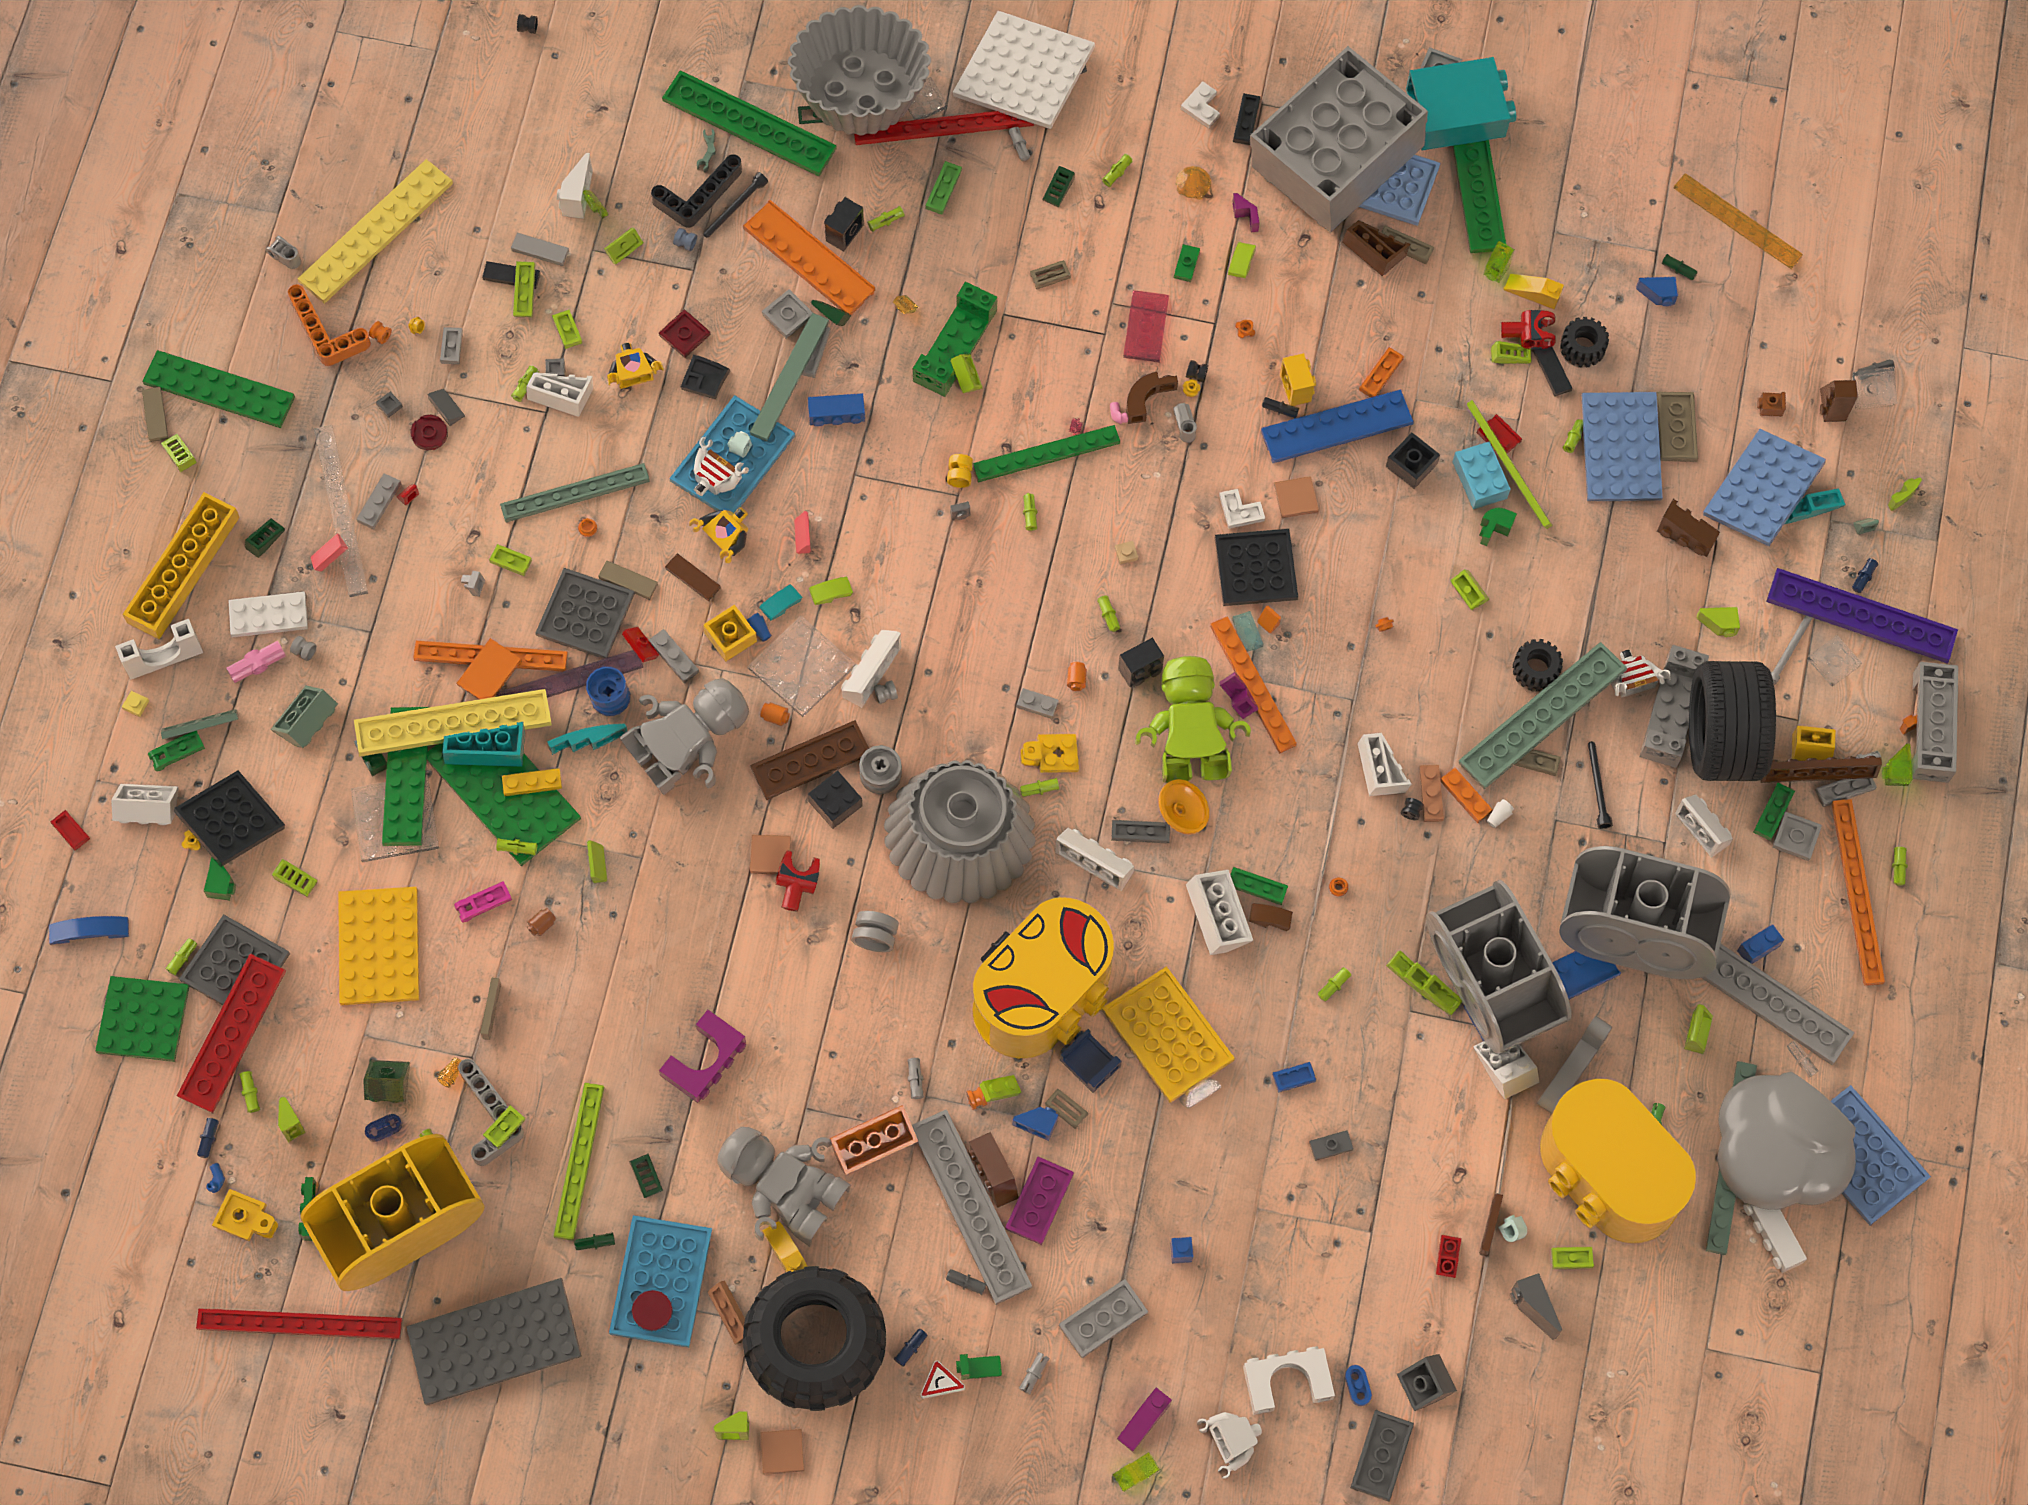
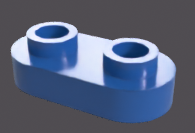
(1358, 1386)

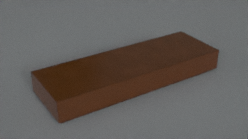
(692, 577)
(1491, 1224)

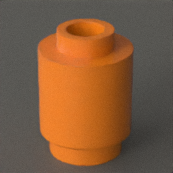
(1076, 676)
(775, 714)

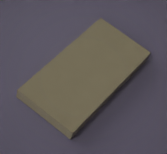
(1677, 426)

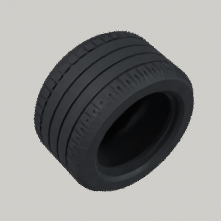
(1732, 721)

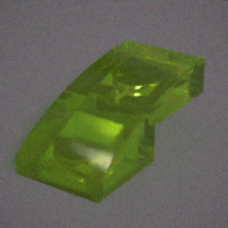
(594, 203)
(1136, 1472)

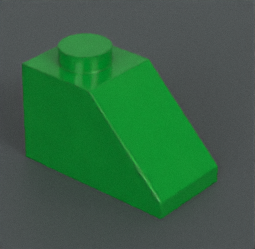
(218, 882)

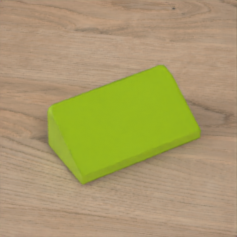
(966, 373)
(1469, 589)
(597, 862)

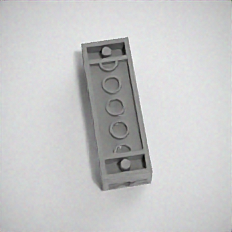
(1670, 714)
(1936, 721)

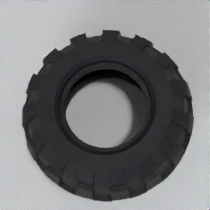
(814, 1384)

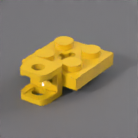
(1041, 753)
(252, 1222)

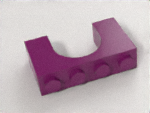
(697, 1082)

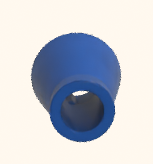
(759, 626)

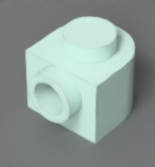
(740, 444)
(1513, 1229)

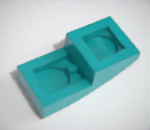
(780, 602)

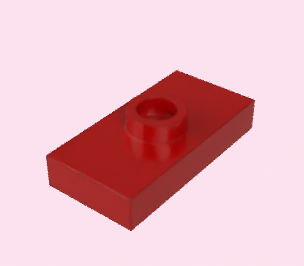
(640, 644)

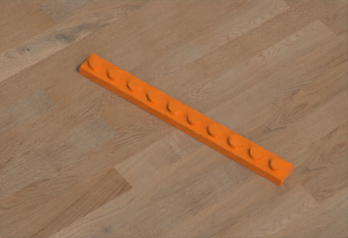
(1858, 892)

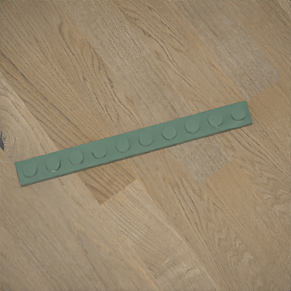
(1724, 1198)

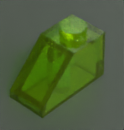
(1499, 262)
(1899, 768)

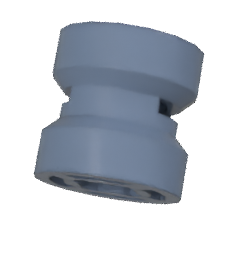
(684, 239)

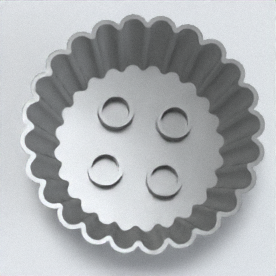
(859, 68)
(959, 832)

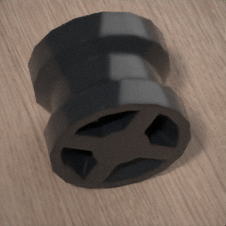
(1412, 809)

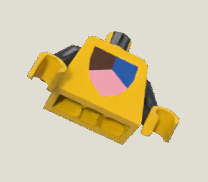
(632, 367)
(725, 530)

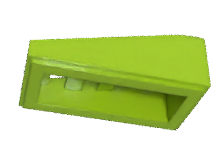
(1499, 349)
(184, 463)
(282, 866)

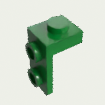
(978, 1367)

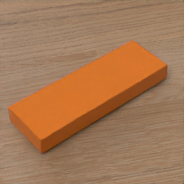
(1381, 372)

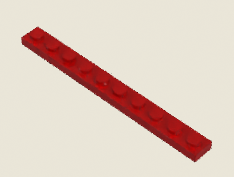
(943, 127)
(299, 1323)

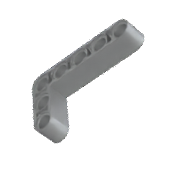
(1576, 1063)
(493, 1109)

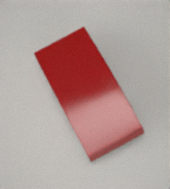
(1448, 1256)

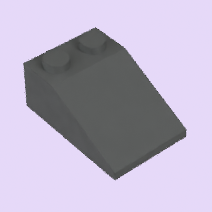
(1536, 1305)

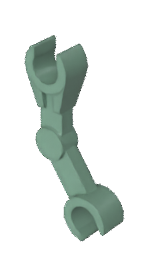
(710, 151)

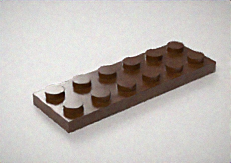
(810, 760)
(1827, 769)

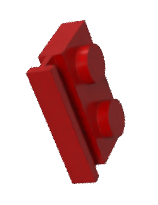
(1503, 432)

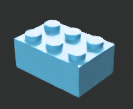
(1481, 475)

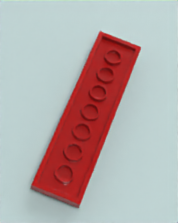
(231, 1033)

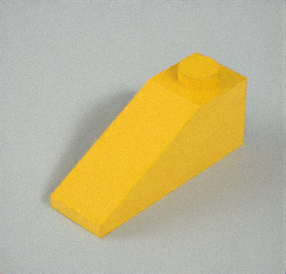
(1536, 289)
(784, 1248)

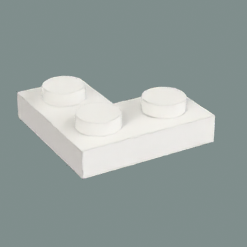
(1197, 105)
(1239, 514)

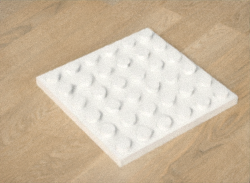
(1024, 69)

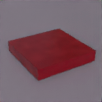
(684, 333)

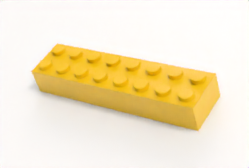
(181, 565)

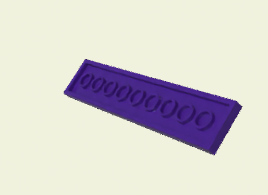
(1862, 615)

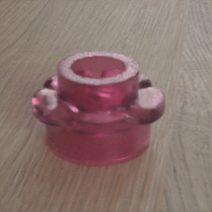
(1075, 426)

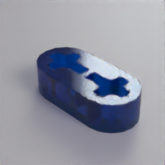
(381, 1123)

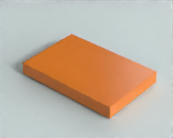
(489, 671)

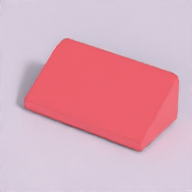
(802, 533)
(328, 553)

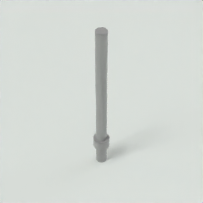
(1790, 648)

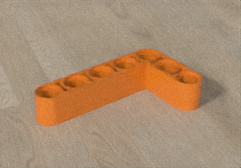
(317, 331)

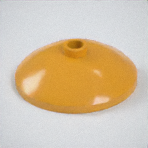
(1183, 806)

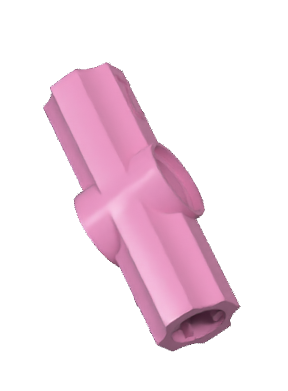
(256, 662)

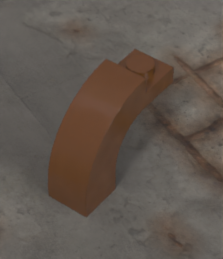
(1142, 390)

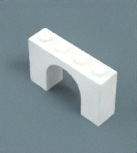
(141, 662)
(1310, 1363)

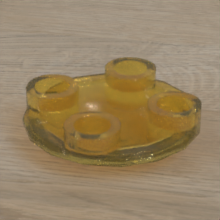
(1193, 182)

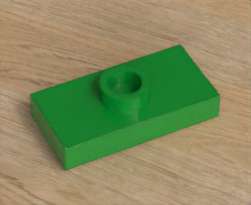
(1186, 263)

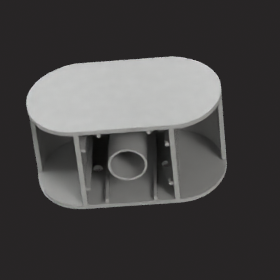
(1645, 912)
(1499, 967)

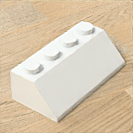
(872, 667)
(1093, 858)
(1219, 911)

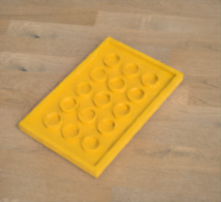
(378, 945)
(1168, 1034)

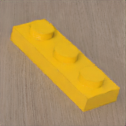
(532, 782)

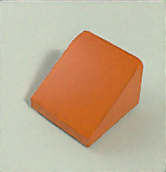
(1269, 619)

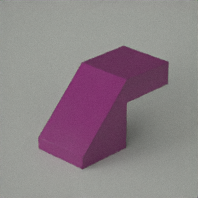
(1244, 208)
(1240, 695)

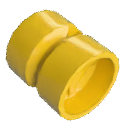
(960, 470)

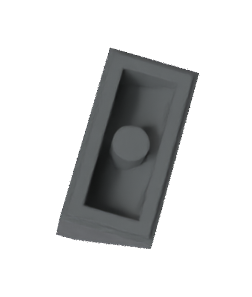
(446, 406)

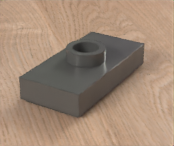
(1331, 1145)

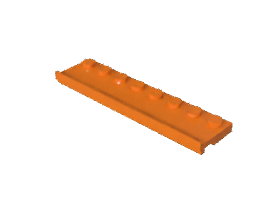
(809, 258)

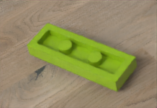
(524, 289)

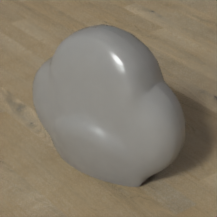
(1784, 1143)

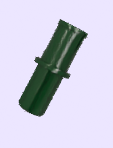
(1679, 267)
(595, 1242)

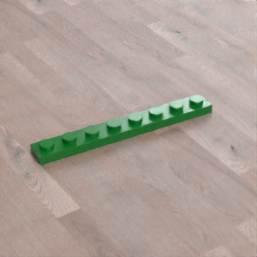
(1046, 453)

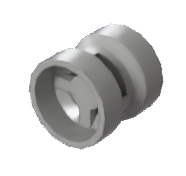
(303, 648)
(885, 692)

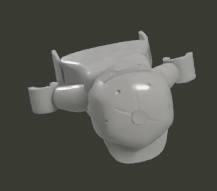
(684, 735)
(784, 1183)

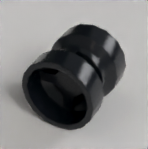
(525, 23)
(1193, 369)

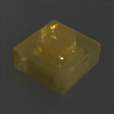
(905, 304)

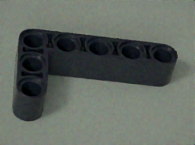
(700, 195)

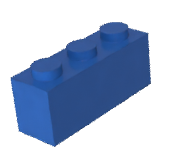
(836, 409)

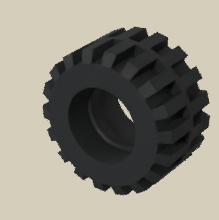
(1587, 329)
(1541, 651)

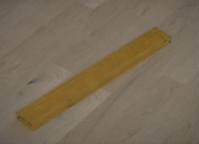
(1738, 221)

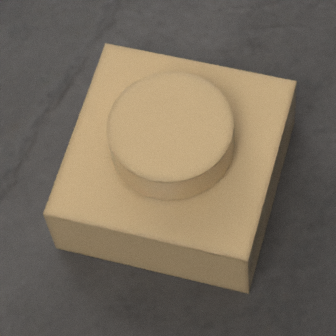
(1126, 552)

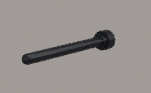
(758, 181)
(1604, 820)

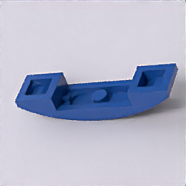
(88, 928)

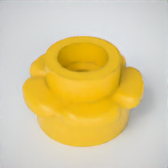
(416, 325)
(1191, 392)

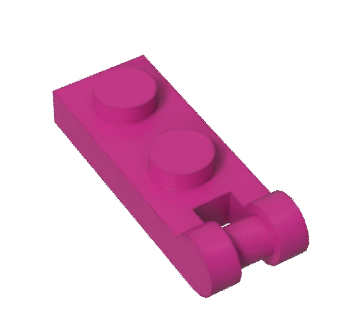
(483, 901)

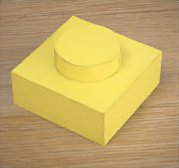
(135, 703)

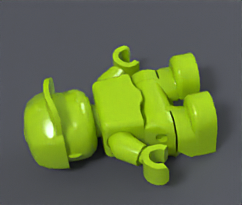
(1192, 722)

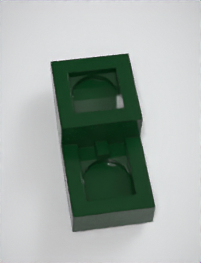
(375, 763)

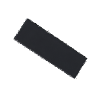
(1246, 118)
(503, 273)
(1553, 370)

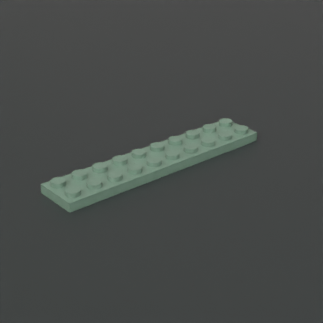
(1542, 715)

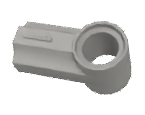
(1185, 422)

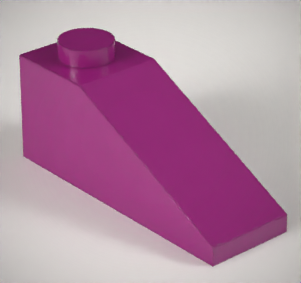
(1144, 1419)

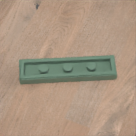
(198, 724)

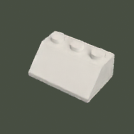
(144, 804)
(1703, 825)

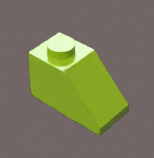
(1721, 621)

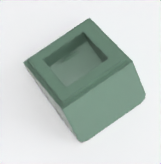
(1865, 525)

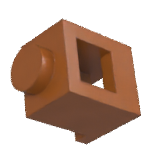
(1772, 404)

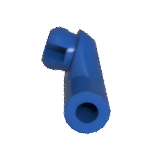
(217, 1180)

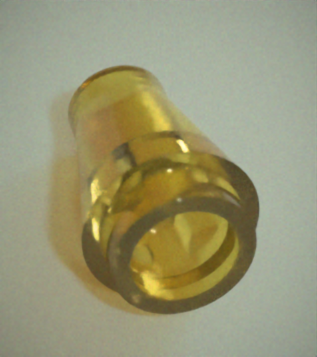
(449, 1073)

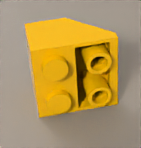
(1812, 743)

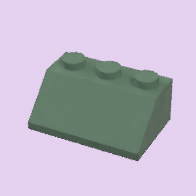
(305, 716)

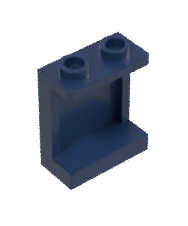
(1089, 1060)

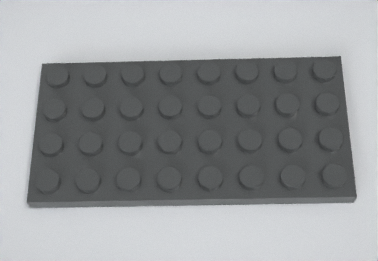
(493, 1341)

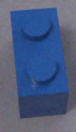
(1760, 944)

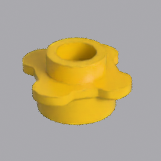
(195, 845)

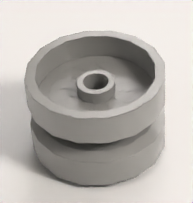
(880, 769)
(875, 931)

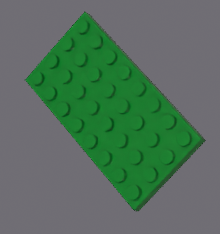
(527, 817)

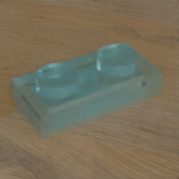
(1247, 631)

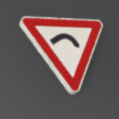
(940, 1382)

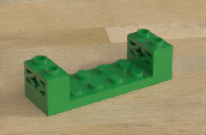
(959, 336)

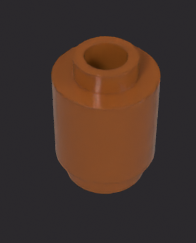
(541, 922)

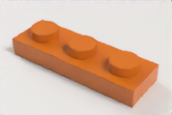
(1466, 795)

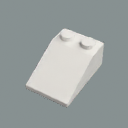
(571, 192)

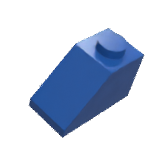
(1659, 290)
(1037, 1122)

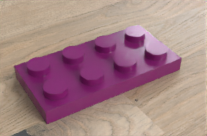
(1039, 1200)

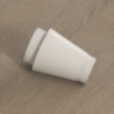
(1500, 813)

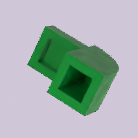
(1496, 520)

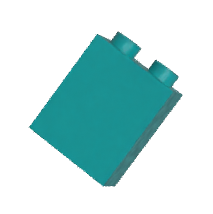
(1462, 102)

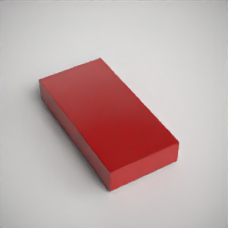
(70, 830)

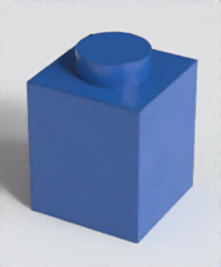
(1181, 1250)

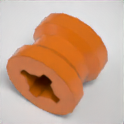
(380, 332)
(976, 1098)

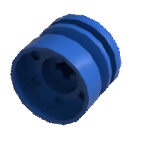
(605, 682)

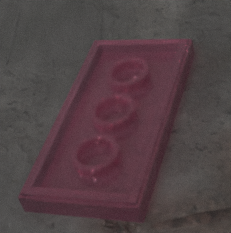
(1146, 326)

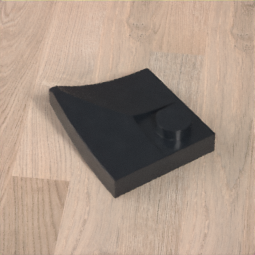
(704, 377)

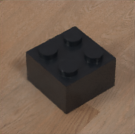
(844, 223)
(1412, 460)
(1141, 662)
(835, 799)

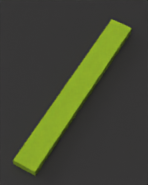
(1509, 464)
(579, 1161)

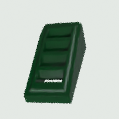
(1064, 176)
(834, 314)
(257, 547)
(633, 1163)

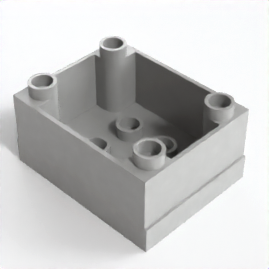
(1339, 139)

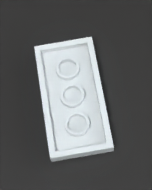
(268, 614)

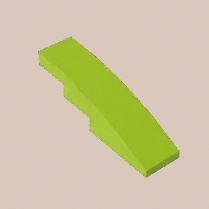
(1424, 983)

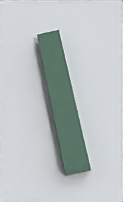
(789, 377)
(574, 492)

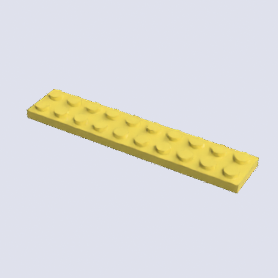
(375, 231)
(431, 724)

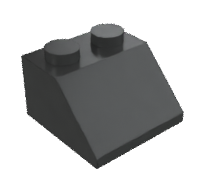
(1426, 1382)

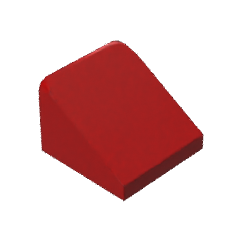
(408, 494)

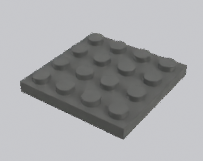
(585, 613)
(224, 955)

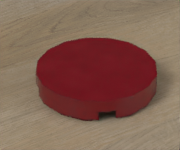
(429, 432)
(652, 1310)

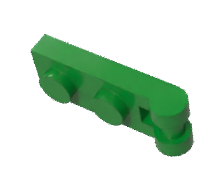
(176, 750)

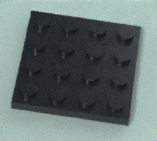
(1256, 567)
(229, 818)

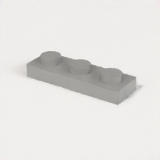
(378, 501)
(674, 656)

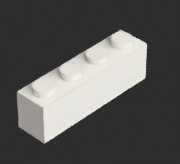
(1777, 1237)

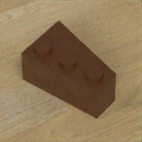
(1375, 248)
(1838, 400)
(1687, 530)
(994, 1169)

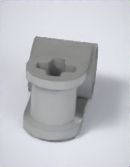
(282, 250)

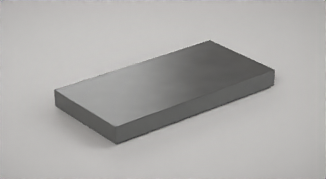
(1382, 1455)

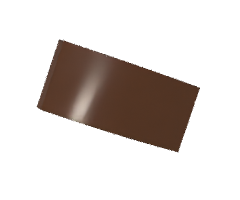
(1270, 915)

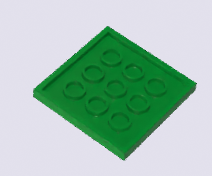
(142, 1018)

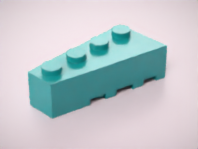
(487, 747)

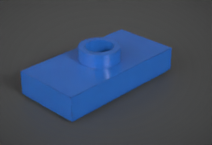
(1294, 1077)

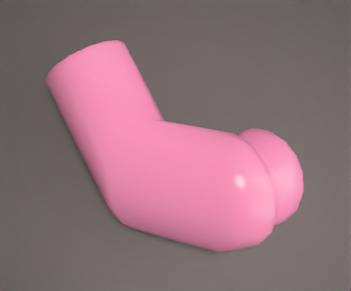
(1116, 414)

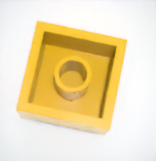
(1297, 379)
(730, 633)

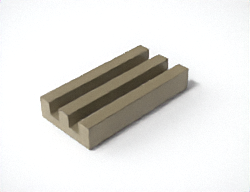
(1051, 277)
(1061, 1114)

